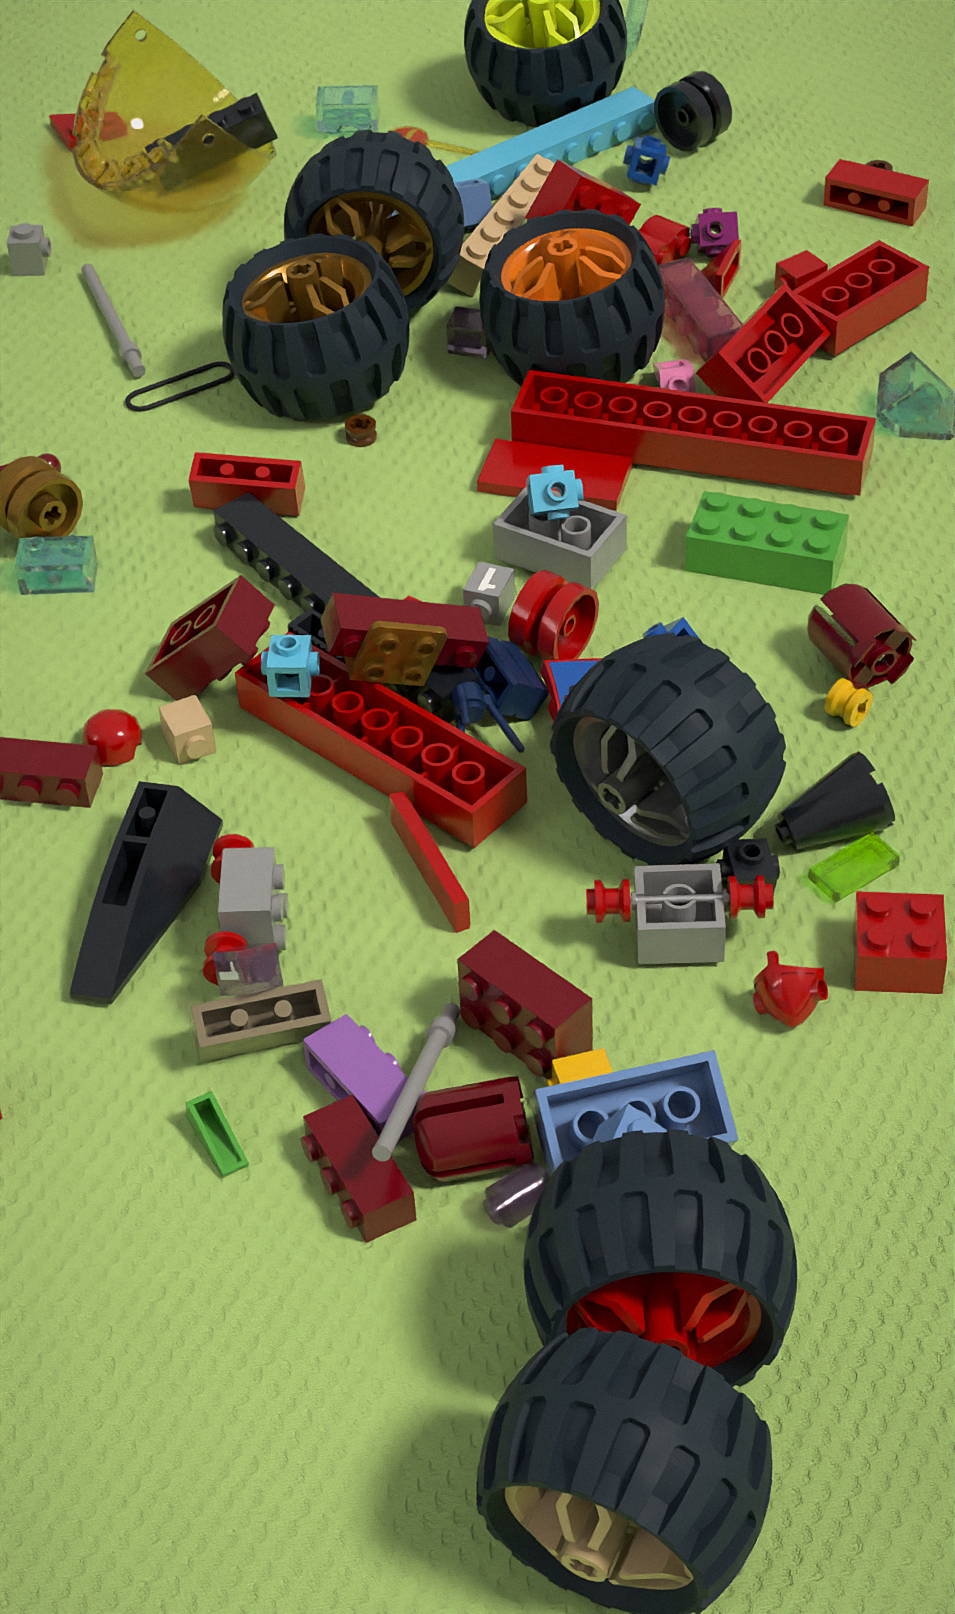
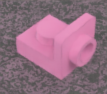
(675, 375)

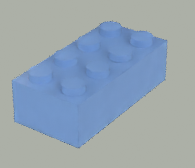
(674, 1093)

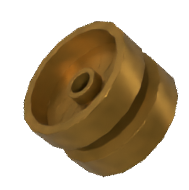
(38, 499)

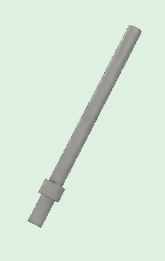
(128, 350)
(438, 1037)

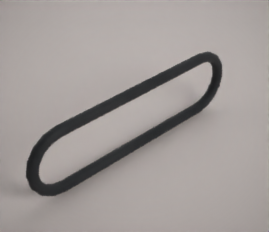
(183, 394)

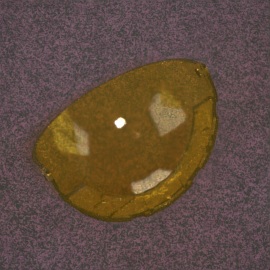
(144, 95)

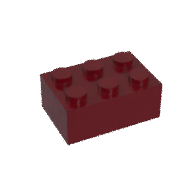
(211, 640)
(523, 1004)

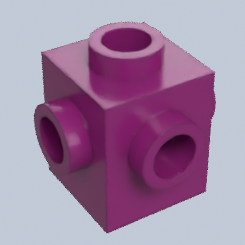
(715, 220)

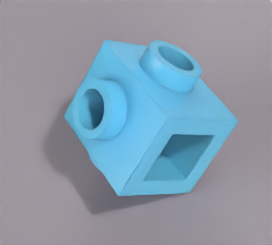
(544, 502)
(290, 665)

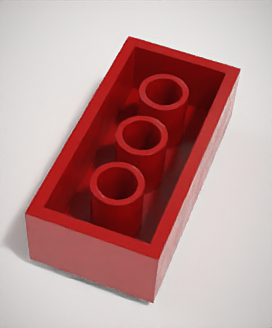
(864, 293)
(765, 349)

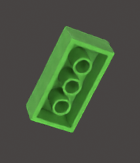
(766, 542)

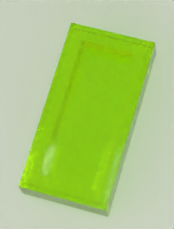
(854, 867)

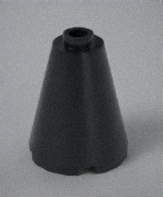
(837, 807)

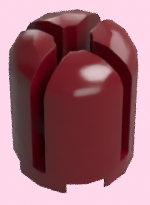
(859, 636)
(472, 1130)

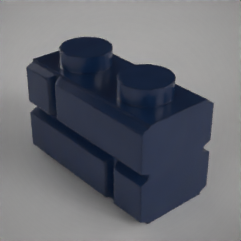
(510, 680)

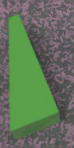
(215, 1134)

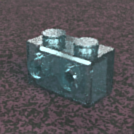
(347, 108)
(56, 565)

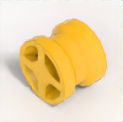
(848, 702)

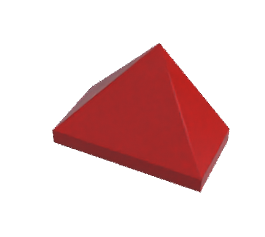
(724, 267)

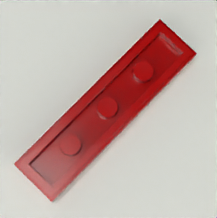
(430, 861)

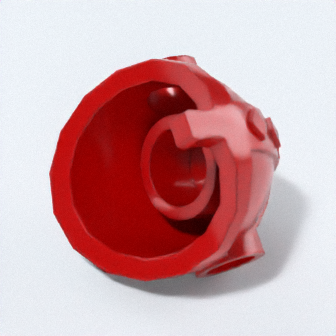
(788, 991)

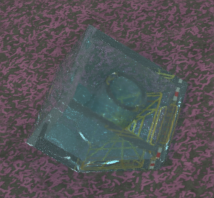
(915, 401)

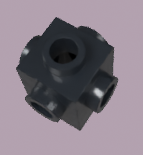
(747, 859)

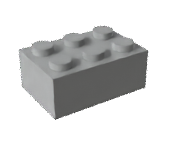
(574, 547)

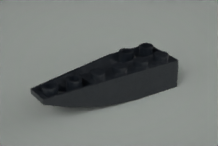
(144, 886)

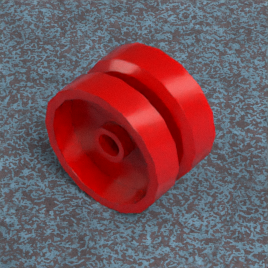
(553, 617)

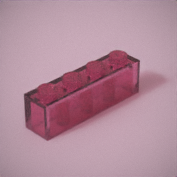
(696, 307)

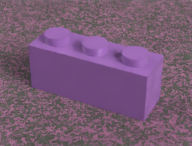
(352, 1064)

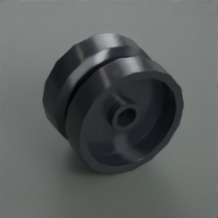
(692, 110)

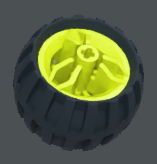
(544, 55)

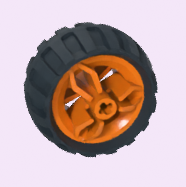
(572, 297)

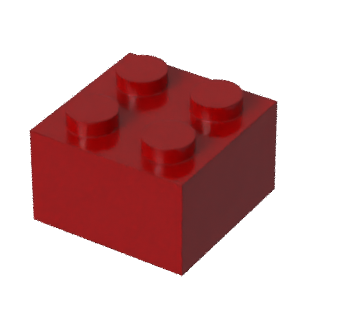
(899, 942)

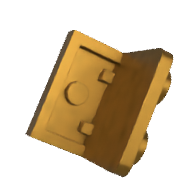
(397, 653)

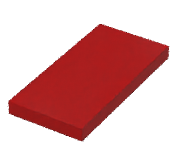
(513, 461)

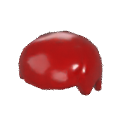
(114, 734)

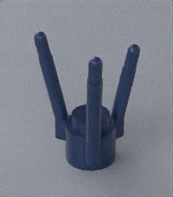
(470, 708)

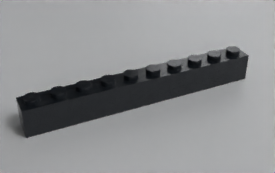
(310, 578)

